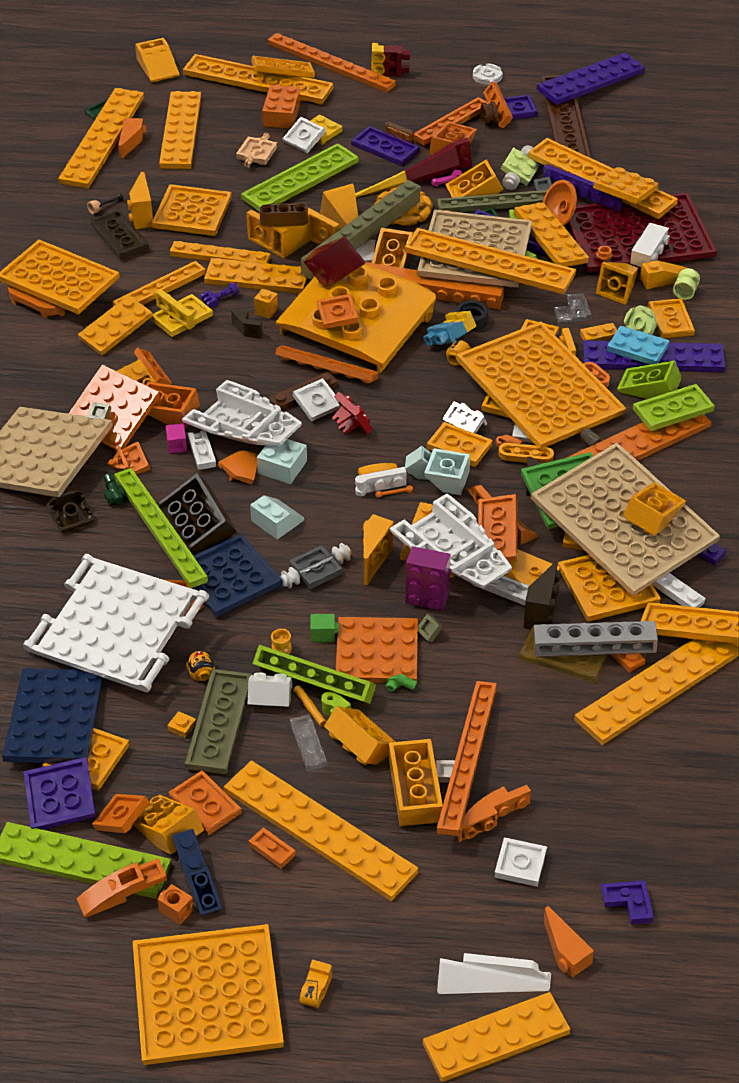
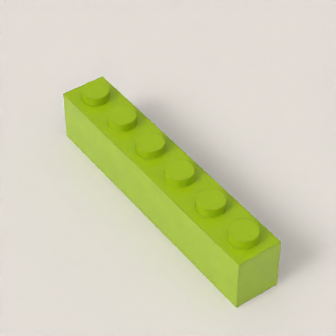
(314, 674)

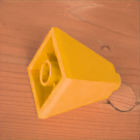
(340, 205)
(616, 281)

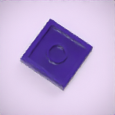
(521, 106)

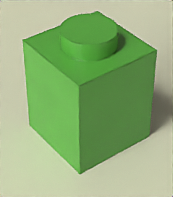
(323, 628)

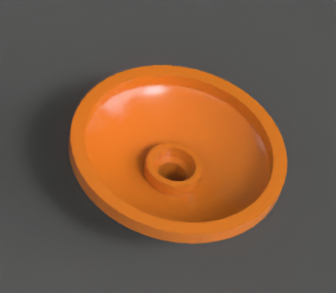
(561, 200)

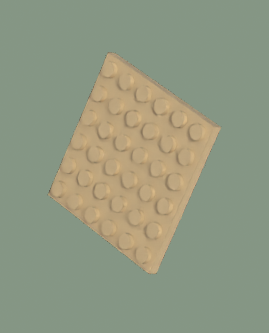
(490, 231)
(46, 449)

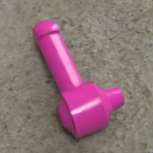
(456, 173)

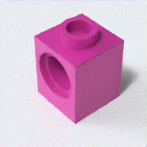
(176, 438)

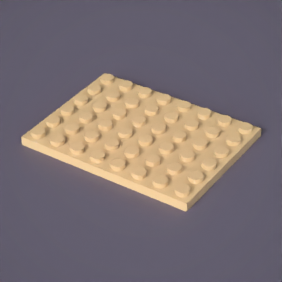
(590, 510)

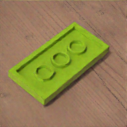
(673, 407)

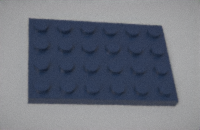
(53, 716)

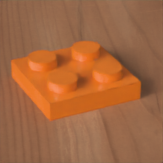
(337, 311)
(120, 813)

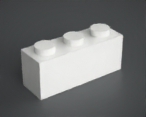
(650, 244)

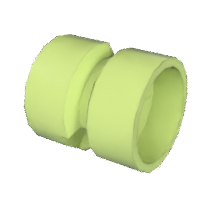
(686, 284)

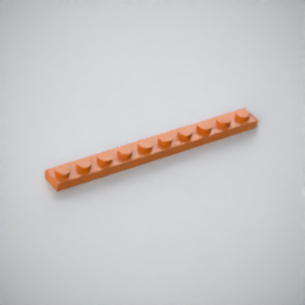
(331, 62)
(467, 759)

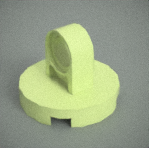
(641, 319)

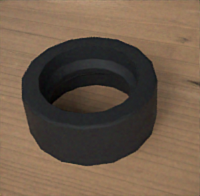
(477, 308)

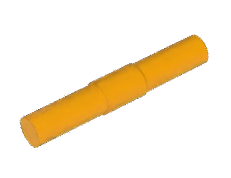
(310, 706)

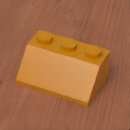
(359, 735)

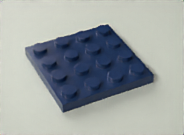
(234, 575)

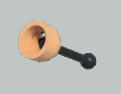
(95, 206)

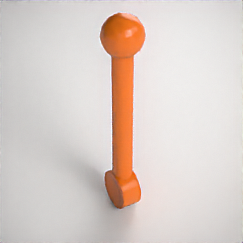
(409, 489)

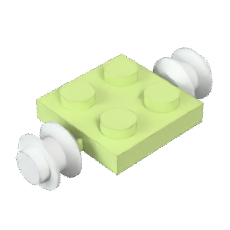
(518, 168)

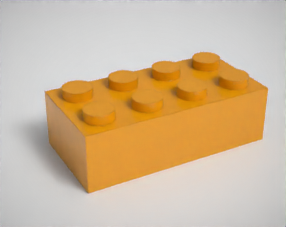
(415, 782)

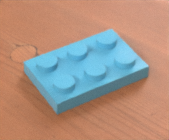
(638, 345)

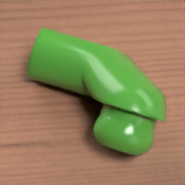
(398, 681)

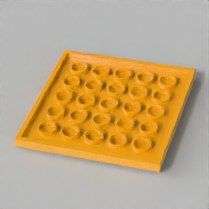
(206, 994)

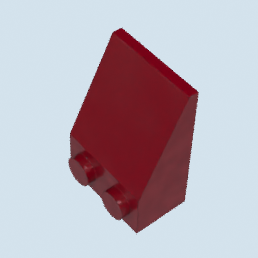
(333, 261)

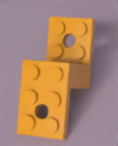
(288, 239)

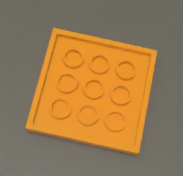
(192, 210)
(599, 592)

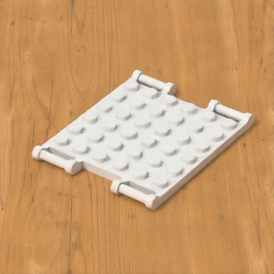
(116, 623)

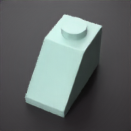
(417, 462)

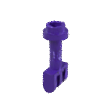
(211, 299)

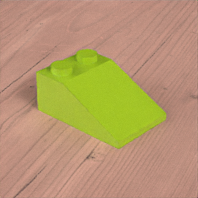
(650, 380)

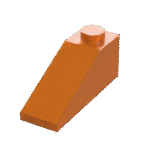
(131, 135)
(568, 948)

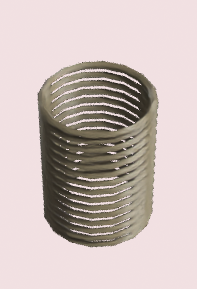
(589, 438)

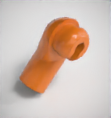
(507, 439)

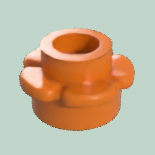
(604, 253)

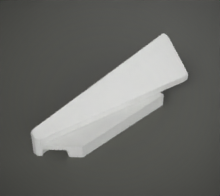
(491, 975)

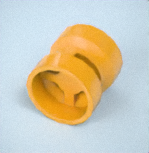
(281, 641)

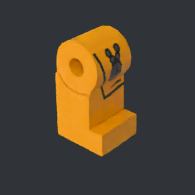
(316, 984)

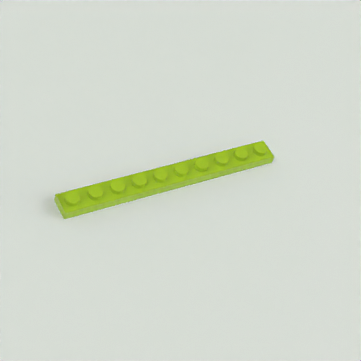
(161, 528)

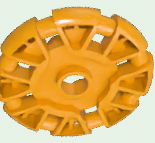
(416, 214)

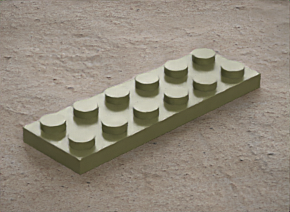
(218, 722)

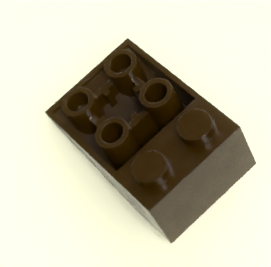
(541, 599)

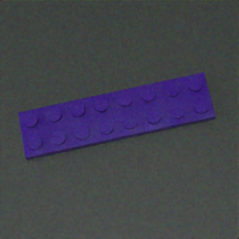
(590, 78)
(687, 356)

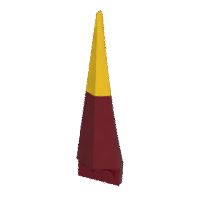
(442, 163)

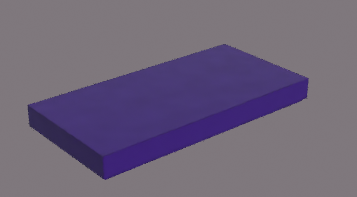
(385, 146)

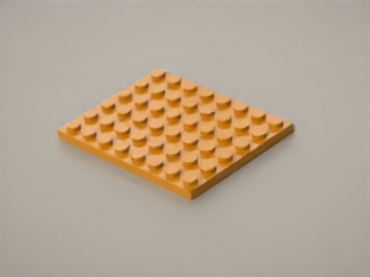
(540, 385)

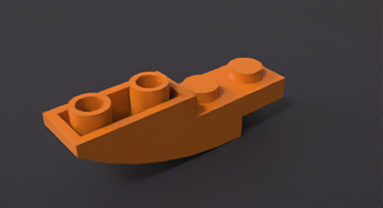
(486, 811)
(120, 884)

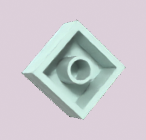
(282, 461)

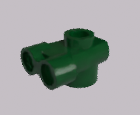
(113, 493)

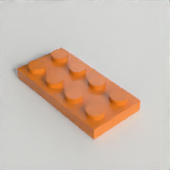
(499, 520)

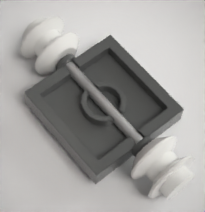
(316, 566)

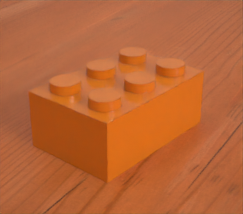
(281, 106)

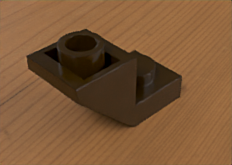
(246, 326)

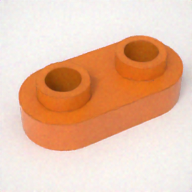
(598, 372)

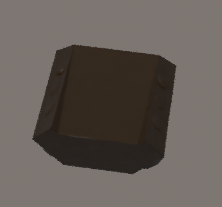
(70, 511)

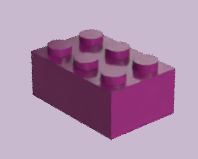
(427, 578)

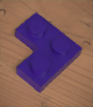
(629, 894)

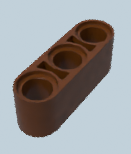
(284, 215)

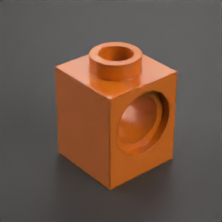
(181, 909)

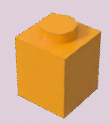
(266, 303)

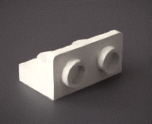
(464, 418)

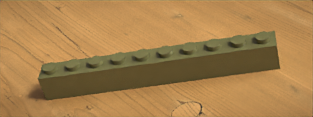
(375, 218)

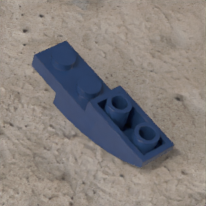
(196, 873)

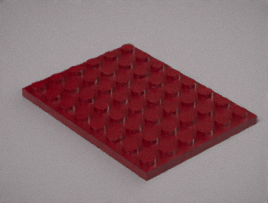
(620, 230)

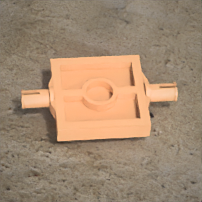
(256, 150)

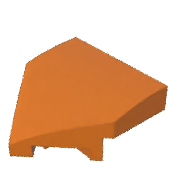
(130, 457)
(240, 466)

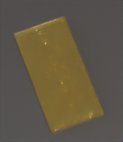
(580, 666)

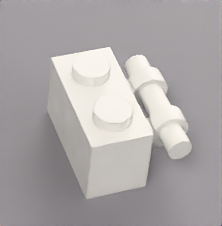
(269, 689)

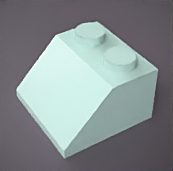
(448, 470)
(274, 516)

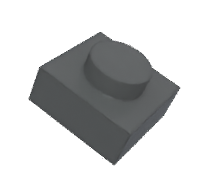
(542, 184)

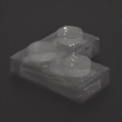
(575, 311)

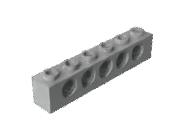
(595, 638)

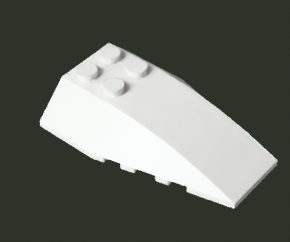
(244, 417)
(456, 532)

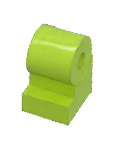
(331, 700)

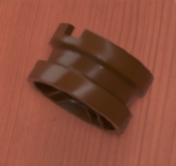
(489, 113)

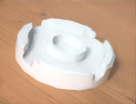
(487, 74)

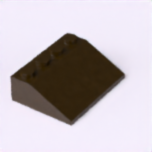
(197, 515)

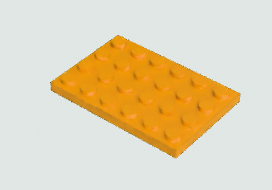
(58, 276)

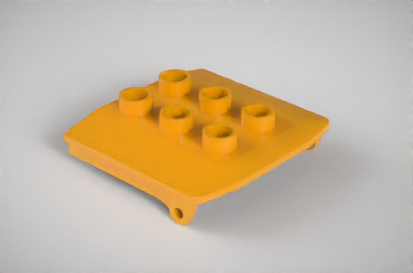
(386, 309)

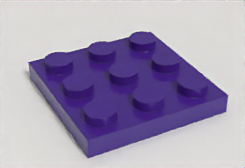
(59, 794)

